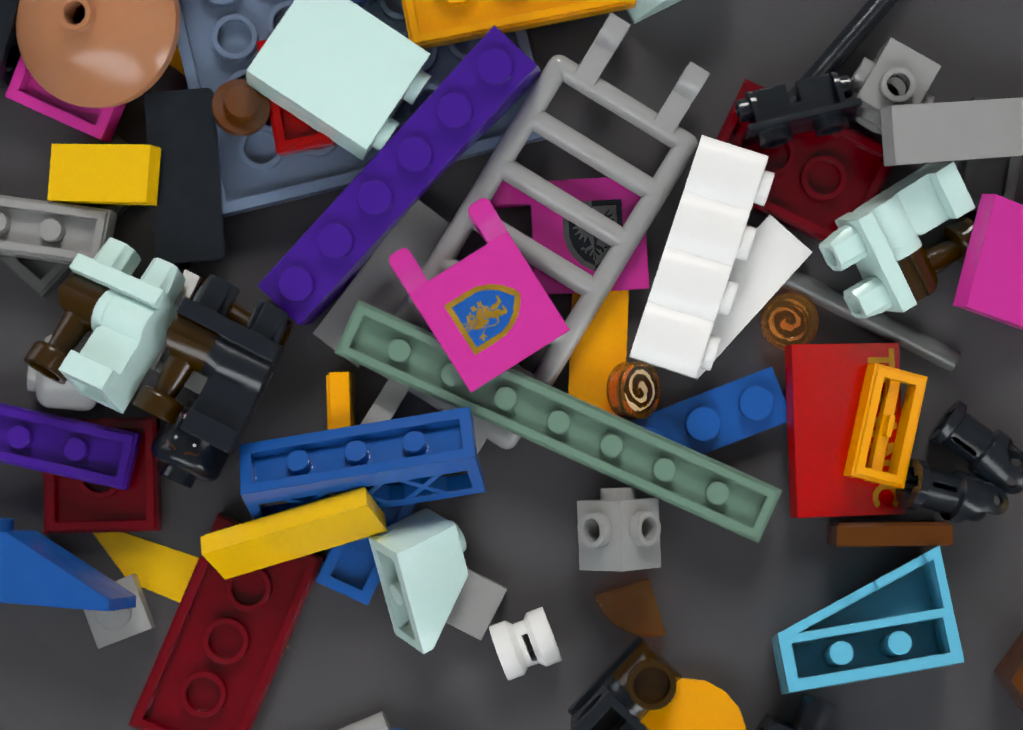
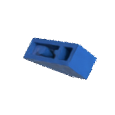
(47, 575)

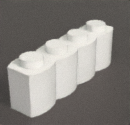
(699, 257)

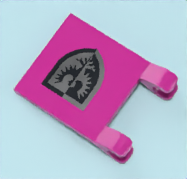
(572, 241)

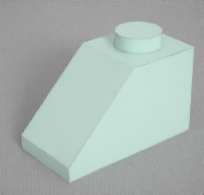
(420, 574)

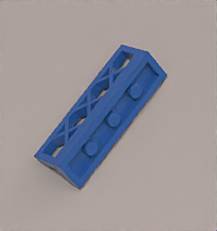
(368, 456)

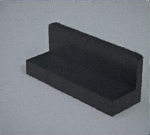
(189, 200)

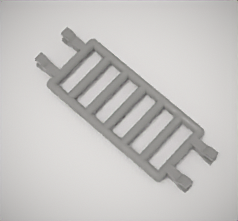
(623, 240)

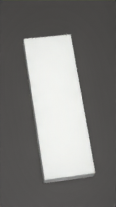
(769, 265)

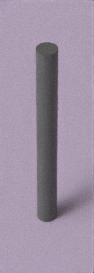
(879, 324)

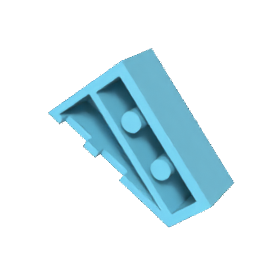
(876, 632)

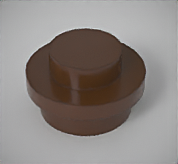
(239, 108)

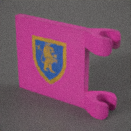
(486, 306)

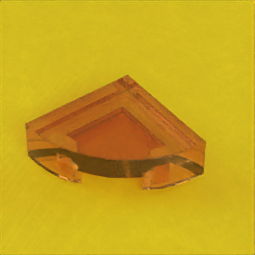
(632, 608)

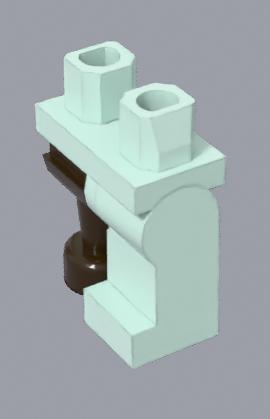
(887, 245)
(125, 320)

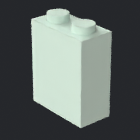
(340, 72)

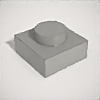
(120, 624)

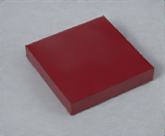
(96, 508)

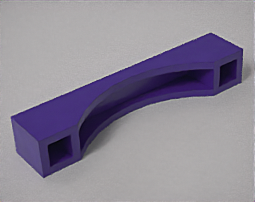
(398, 175)

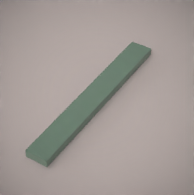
(564, 425)

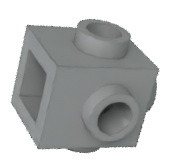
(896, 69)
(618, 531)

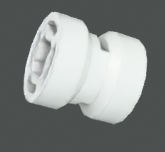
(512, 646)

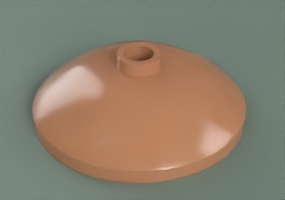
(105, 57)

